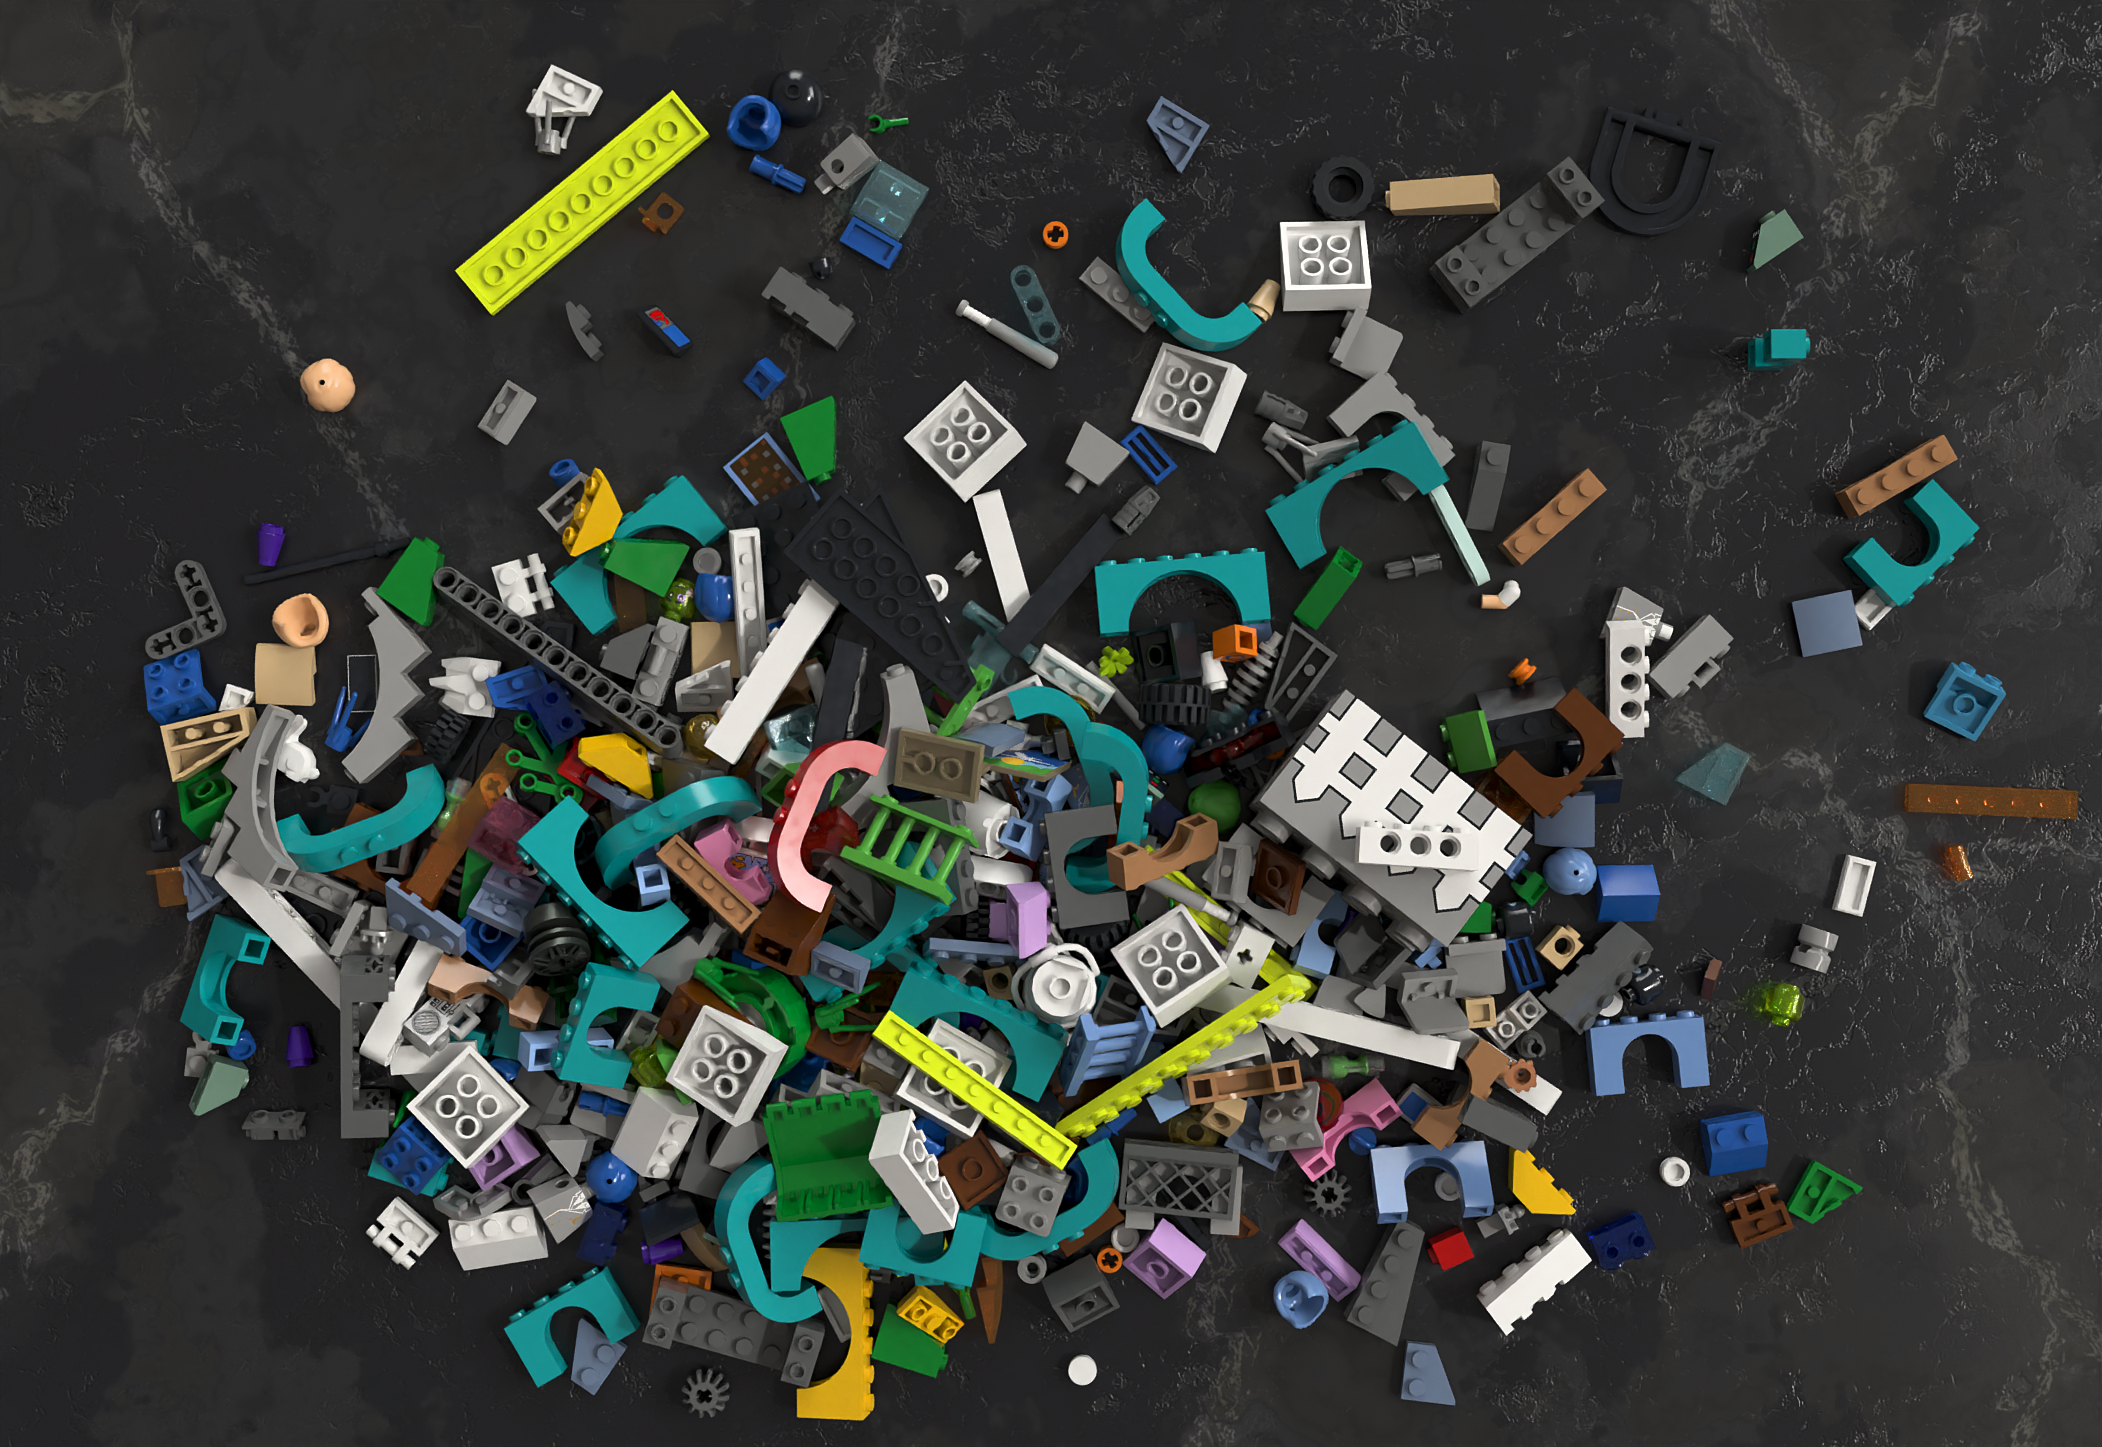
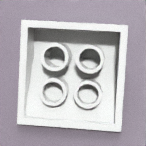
(1324, 266)
(1189, 397)
(965, 441)
(1172, 965)
(726, 1065)
(934, 1101)
(468, 1107)

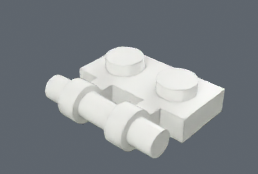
(514, 587)
(407, 1227)

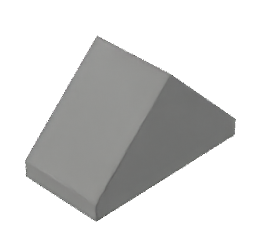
(566, 1143)

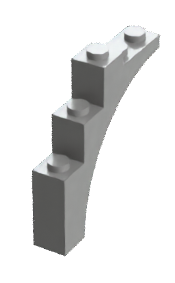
(252, 806)

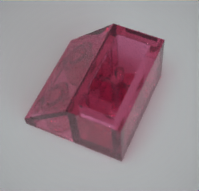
(500, 831)

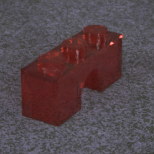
(828, 831)

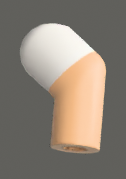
(1504, 599)

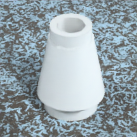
(1213, 673)

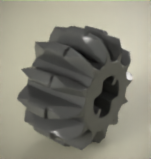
(1332, 1202)
(709, 1402)

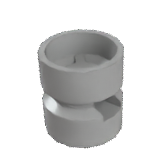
(1814, 948)

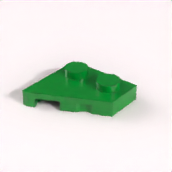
(1819, 1192)

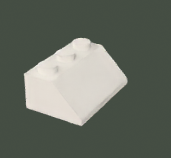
(1244, 1052)
(655, 1132)
(500, 1238)

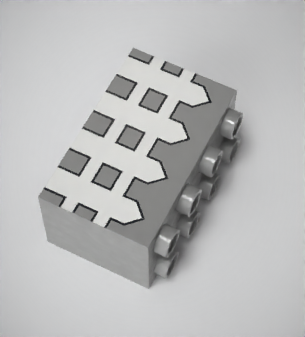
(1364, 770)

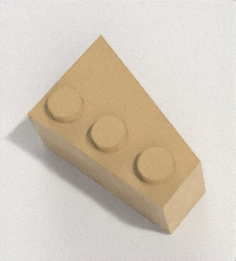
(205, 740)

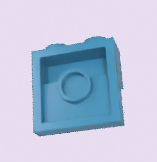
(1965, 700)

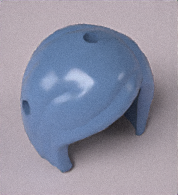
(1560, 867)
(1301, 1303)

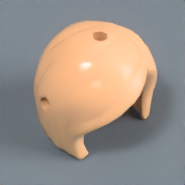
(336, 391)
(297, 616)

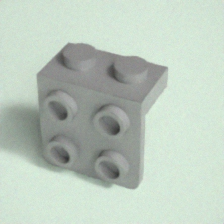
(1364, 345)
(216, 853)
(348, 938)
(1478, 964)
(1430, 1001)
(1290, 1119)
(596, 1122)
(1032, 1195)

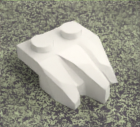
(466, 685)

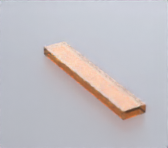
(1991, 801)
(453, 840)

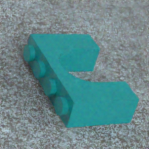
(1948, 531)
(599, 990)
(206, 1004)
(953, 1265)
(595, 1293)

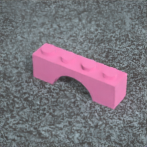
(1366, 1108)

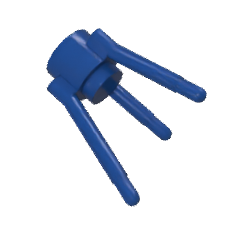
(338, 734)

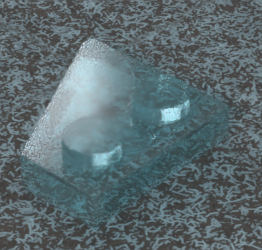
(793, 730)
(1716, 773)

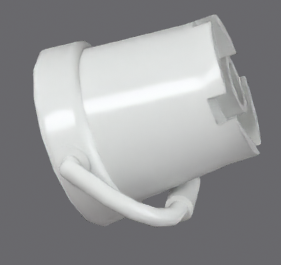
(987, 821)
(1057, 985)

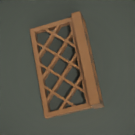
(709, 885)

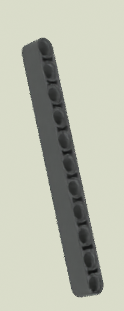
(564, 672)

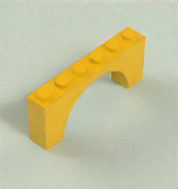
(847, 1391)

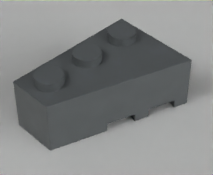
(1297, 671)
(1121, 1005)

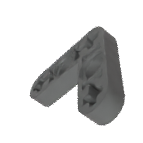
(198, 622)

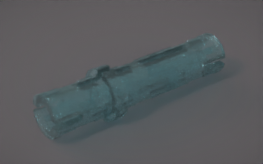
(974, 612)

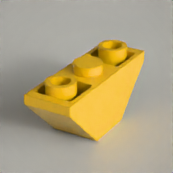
(594, 516)
(620, 760)
(1534, 1186)
(929, 1313)

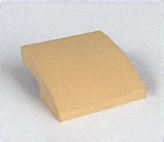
(712, 645)
(284, 674)

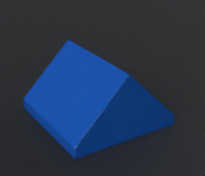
(1626, 893)
(487, 942)

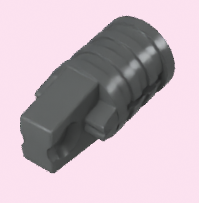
(1281, 411)
(1136, 510)

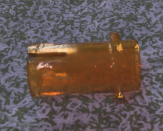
(1959, 862)

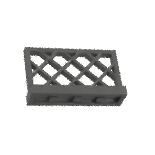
(1179, 1154)

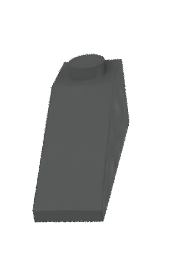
(1486, 485)

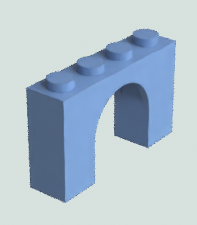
(1608, 1041)
(1462, 1160)

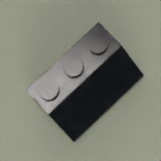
(1523, 712)

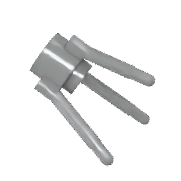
(548, 139)
(1279, 437)

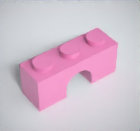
(716, 846)

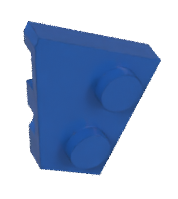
(511, 688)

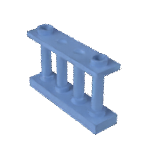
(1086, 1042)

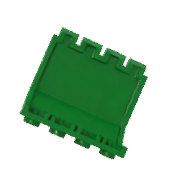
(824, 1155)

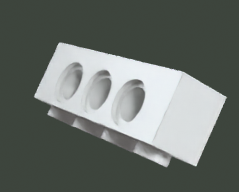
(1619, 636)
(1463, 857)

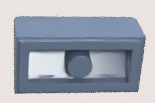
(839, 966)

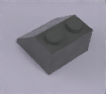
(628, 651)
(1080, 1293)

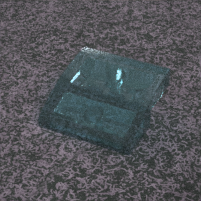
(889, 200)

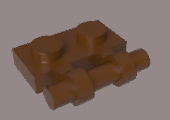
(1759, 1223)

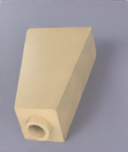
(1445, 196)

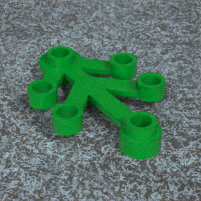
(546, 766)

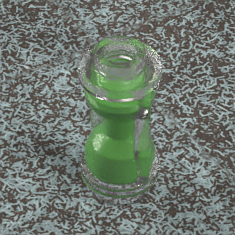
(455, 795)
(1338, 1066)

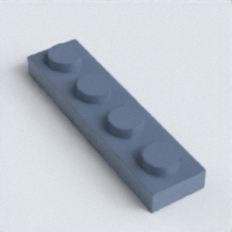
(971, 951)

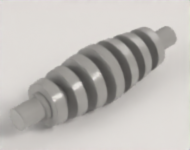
(1251, 677)

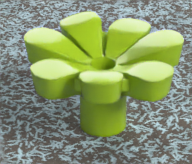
(1114, 661)

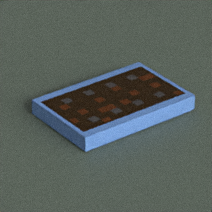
(764, 471)

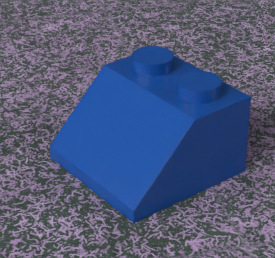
(1734, 1142)

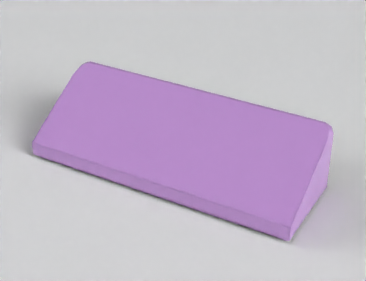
(1320, 1259)

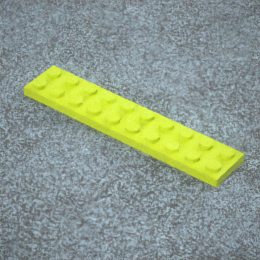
(582, 203)
(1176, 1060)

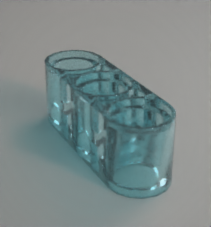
(1031, 292)

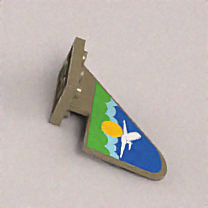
(955, 766)

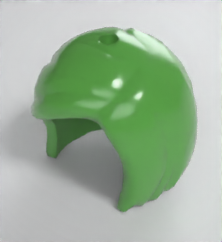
(1218, 801)

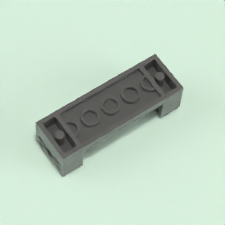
(1516, 235)
(363, 1111)
(734, 1329)

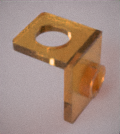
(651, 216)
(169, 886)

